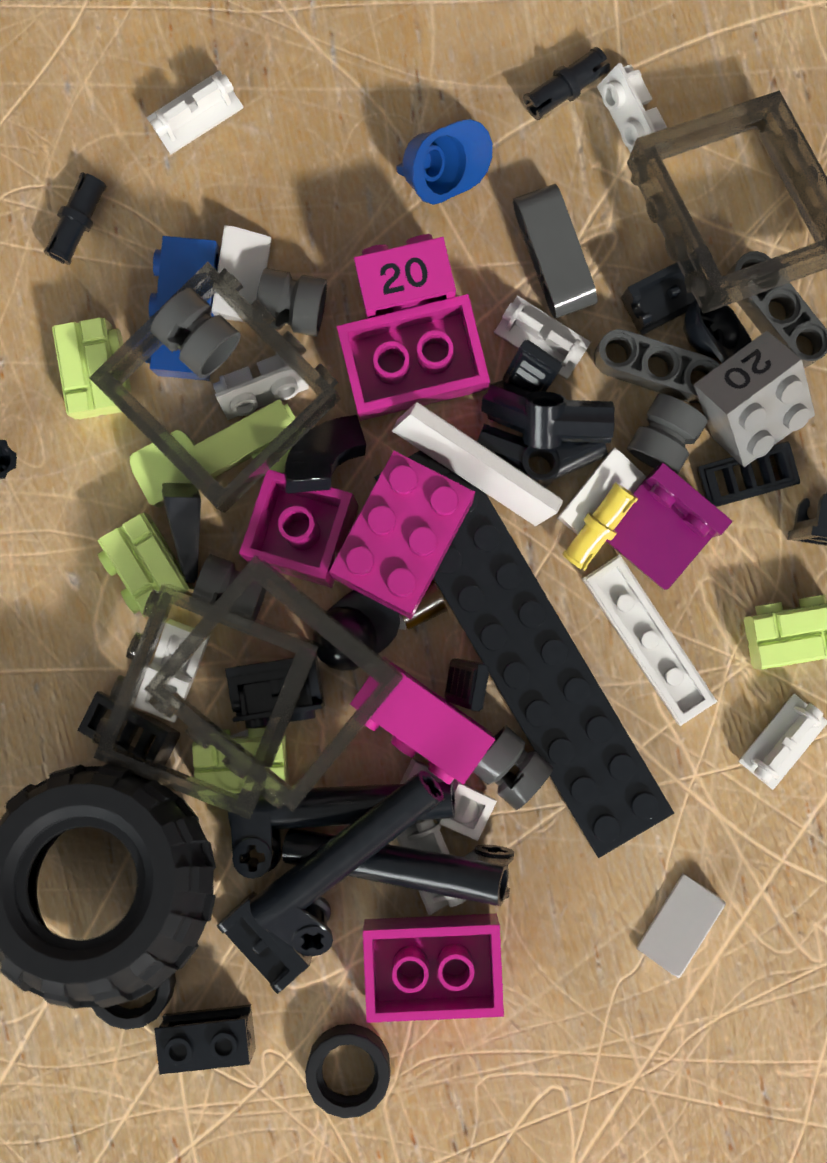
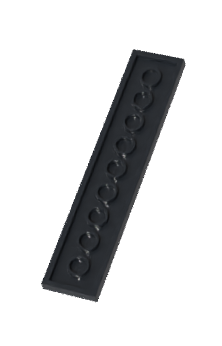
(545, 678)

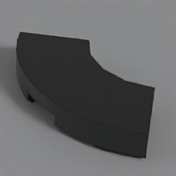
(321, 452)

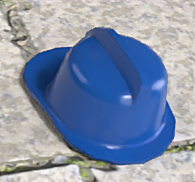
(447, 160)

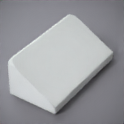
(244, 256)
(612, 469)
(681, 925)

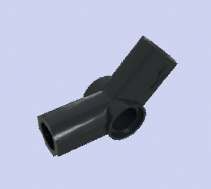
(548, 417)
(562, 459)

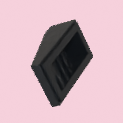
(532, 368)
(786, 468)
(183, 510)
(467, 683)
(165, 735)

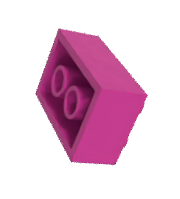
(414, 357)
(402, 534)
(429, 725)
(433, 968)

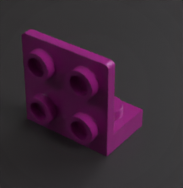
(667, 526)

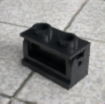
(257, 688)
(205, 1039)

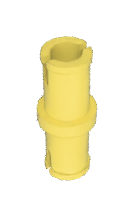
(600, 526)

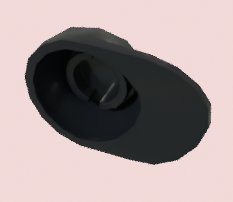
(716, 332)
(365, 619)

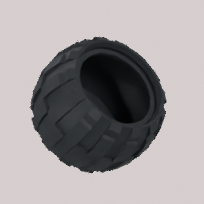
(170, 898)

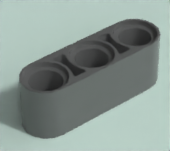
(555, 251)
(799, 317)
(636, 370)

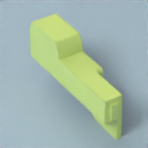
(216, 453)

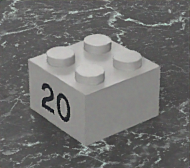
(755, 398)

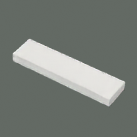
(477, 464)
(649, 640)

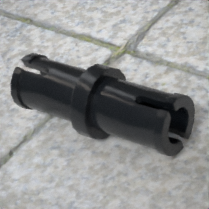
(566, 83)
(75, 218)

